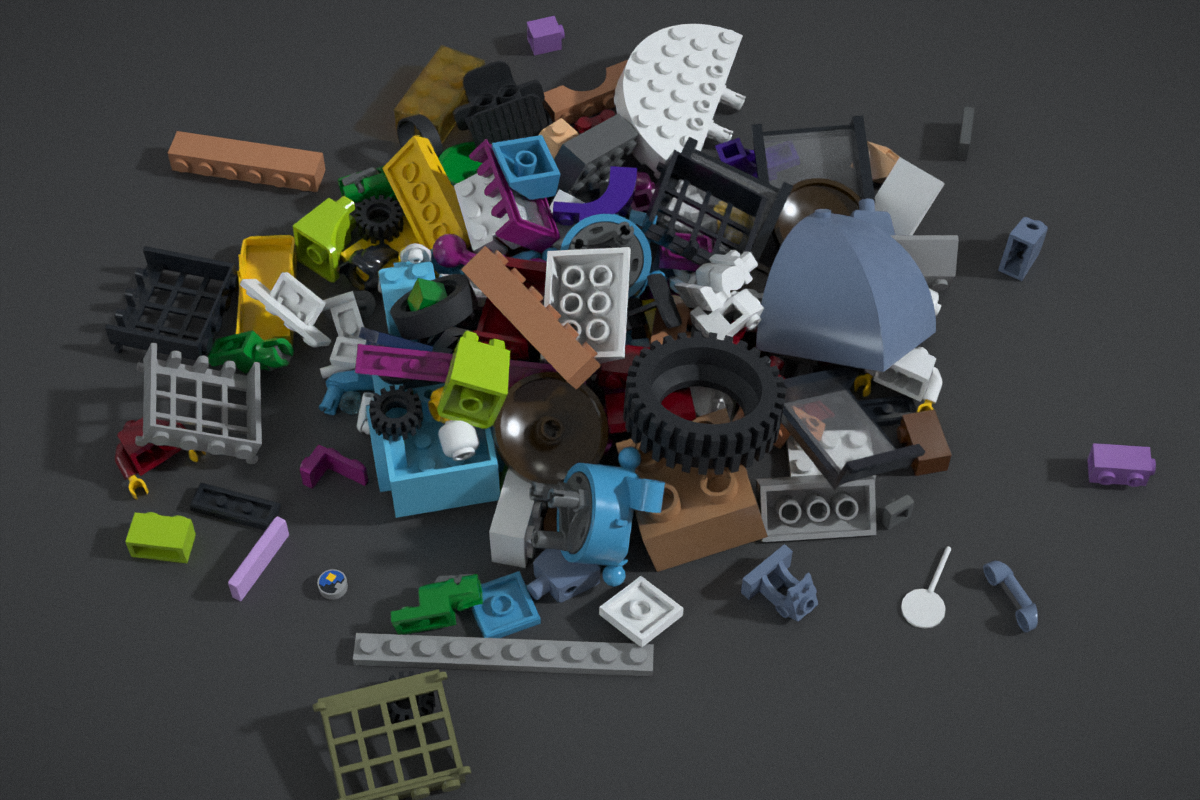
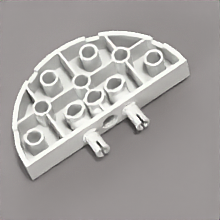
(675, 88)

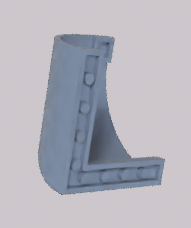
(844, 295)

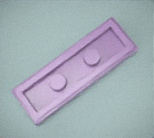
(258, 558)

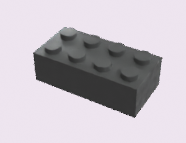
(592, 153)

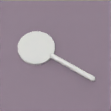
(923, 606)

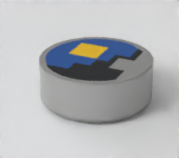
(332, 584)

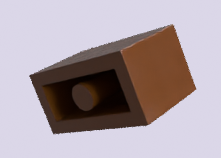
(925, 430)

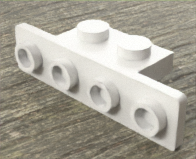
(291, 303)

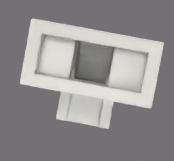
(742, 304)

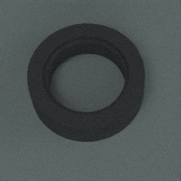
(439, 317)

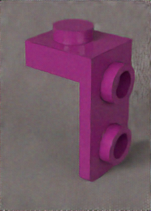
(321, 459)

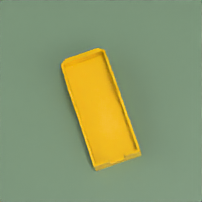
(425, 193)
(264, 260)

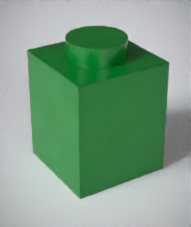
(425, 294)

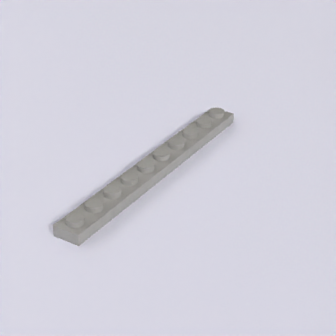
(503, 654)

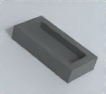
(965, 133)

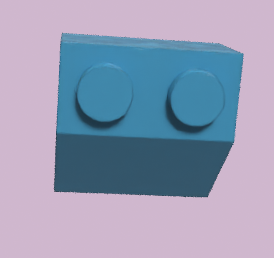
(528, 166)

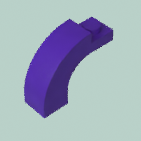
(615, 200)

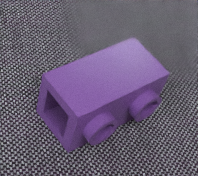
(1120, 464)

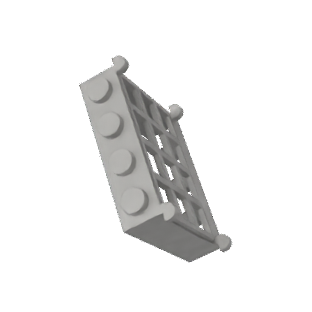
(199, 374)

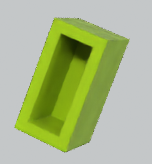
(160, 537)

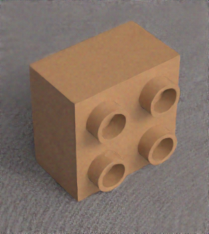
(697, 511)

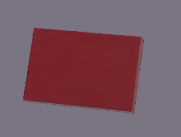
(677, 402)

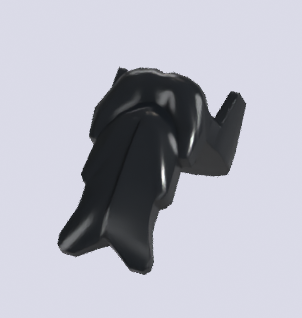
(370, 262)

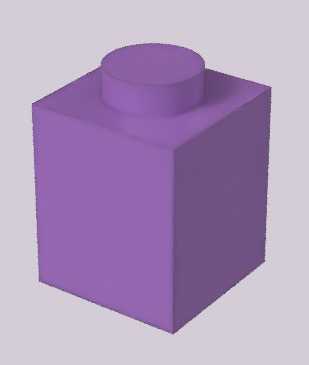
(545, 35)

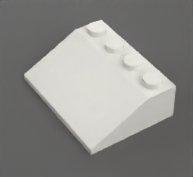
(592, 296)

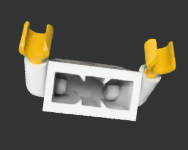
(911, 375)

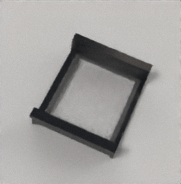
(815, 152)
(775, 202)
(838, 429)

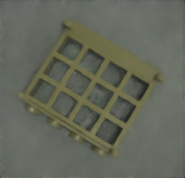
(380, 695)

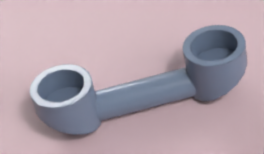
(998, 572)

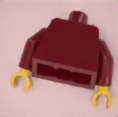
(140, 459)

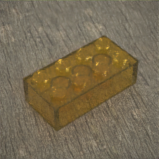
(438, 90)

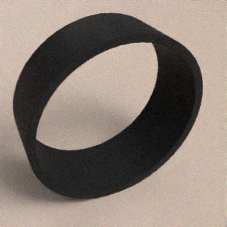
(406, 131)

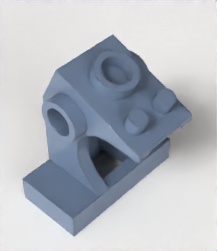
(772, 576)

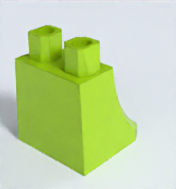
(324, 235)
(476, 382)

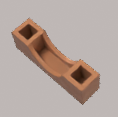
(572, 104)

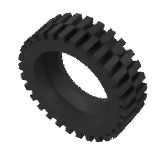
(710, 365)

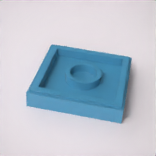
(505, 607)

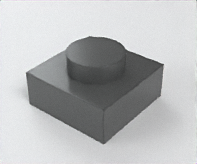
(897, 511)

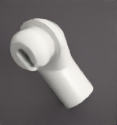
(362, 422)

